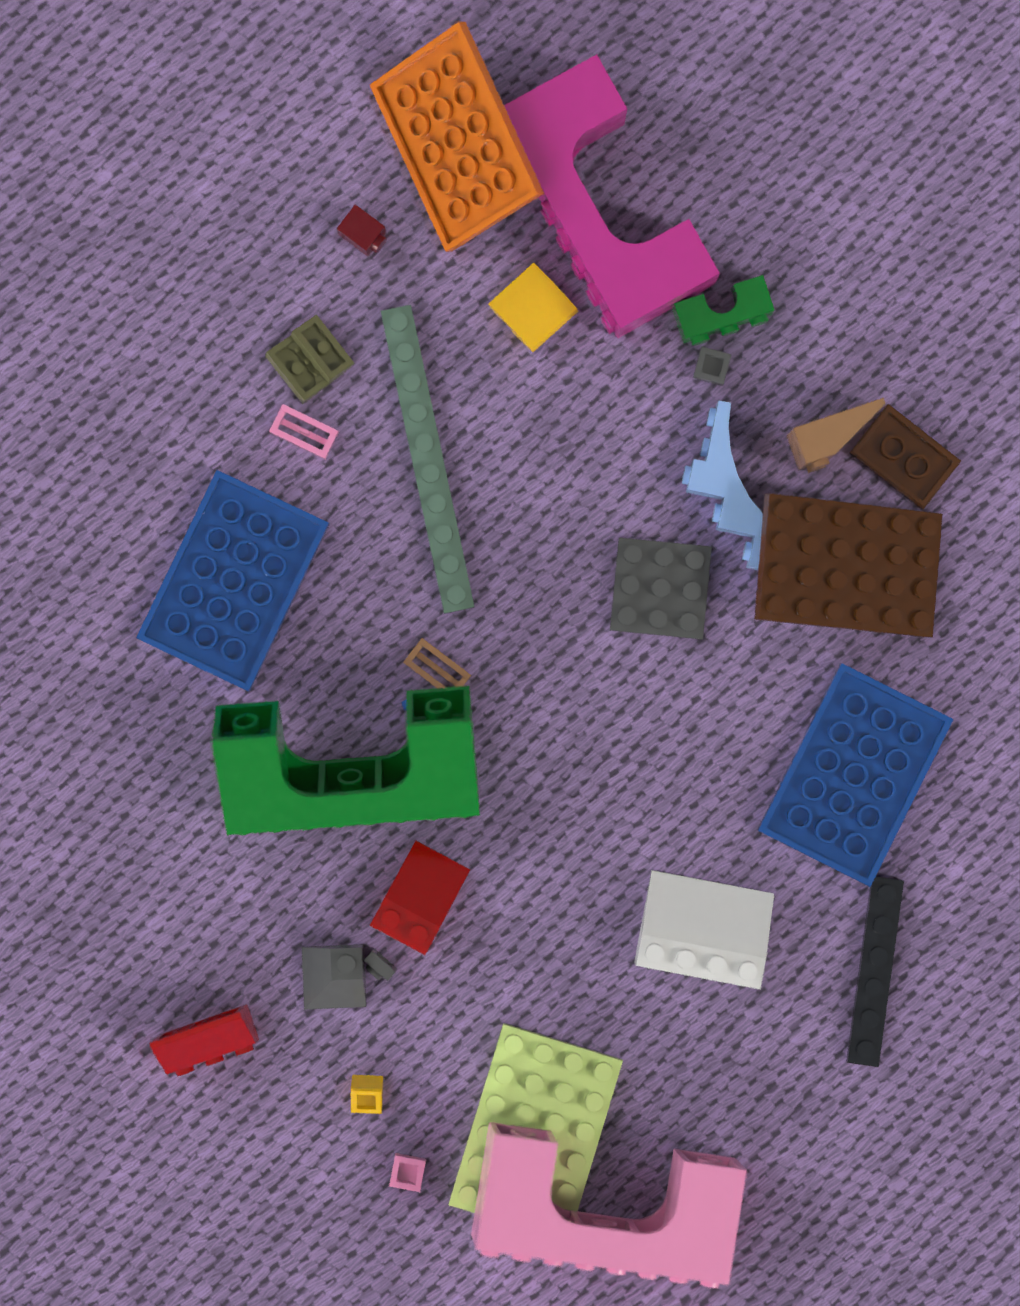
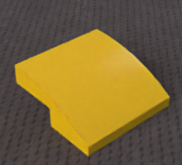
(533, 307)

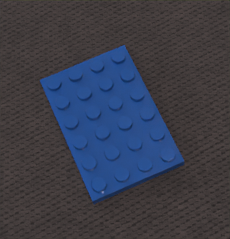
(233, 580)
(855, 774)

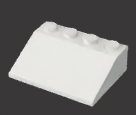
(705, 929)

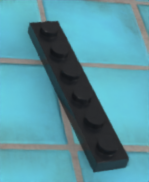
(875, 971)

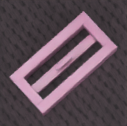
(328, 443)

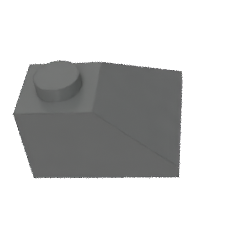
(334, 976)

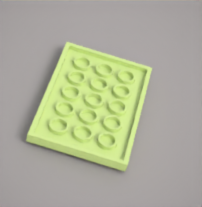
(543, 1087)

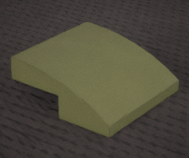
(309, 359)

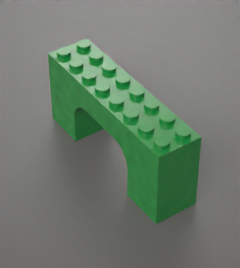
(278, 791)

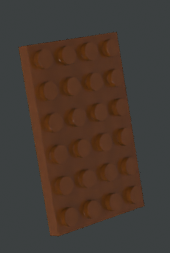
(848, 566)

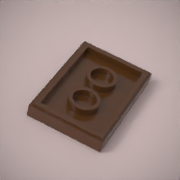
(905, 457)

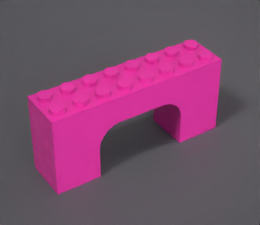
(623, 278)

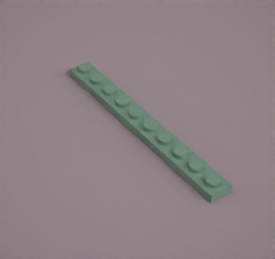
(427, 459)

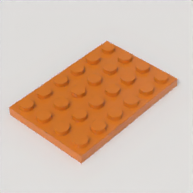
(456, 137)

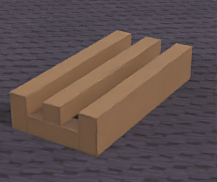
(416, 653)

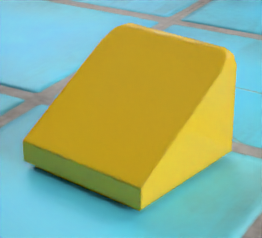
(366, 1094)

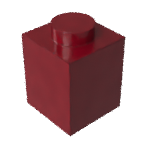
(362, 231)

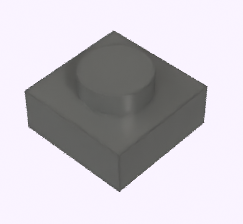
(712, 366)
(379, 965)

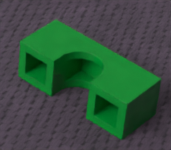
(698, 321)

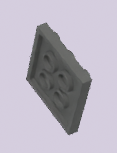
(660, 588)

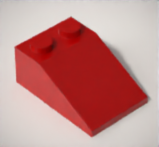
(420, 897)

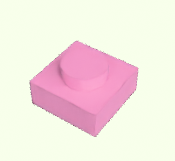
(407, 1172)

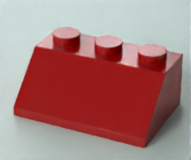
(205, 1041)

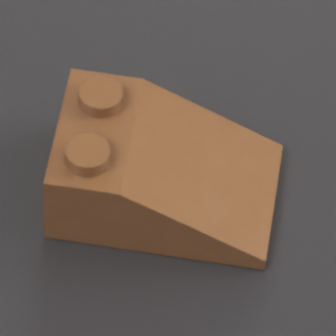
(821, 439)

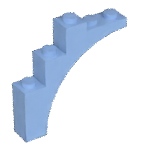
(719, 480)

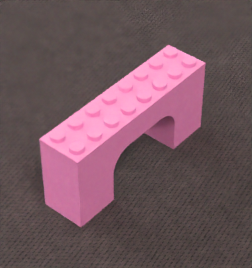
(683, 1240)

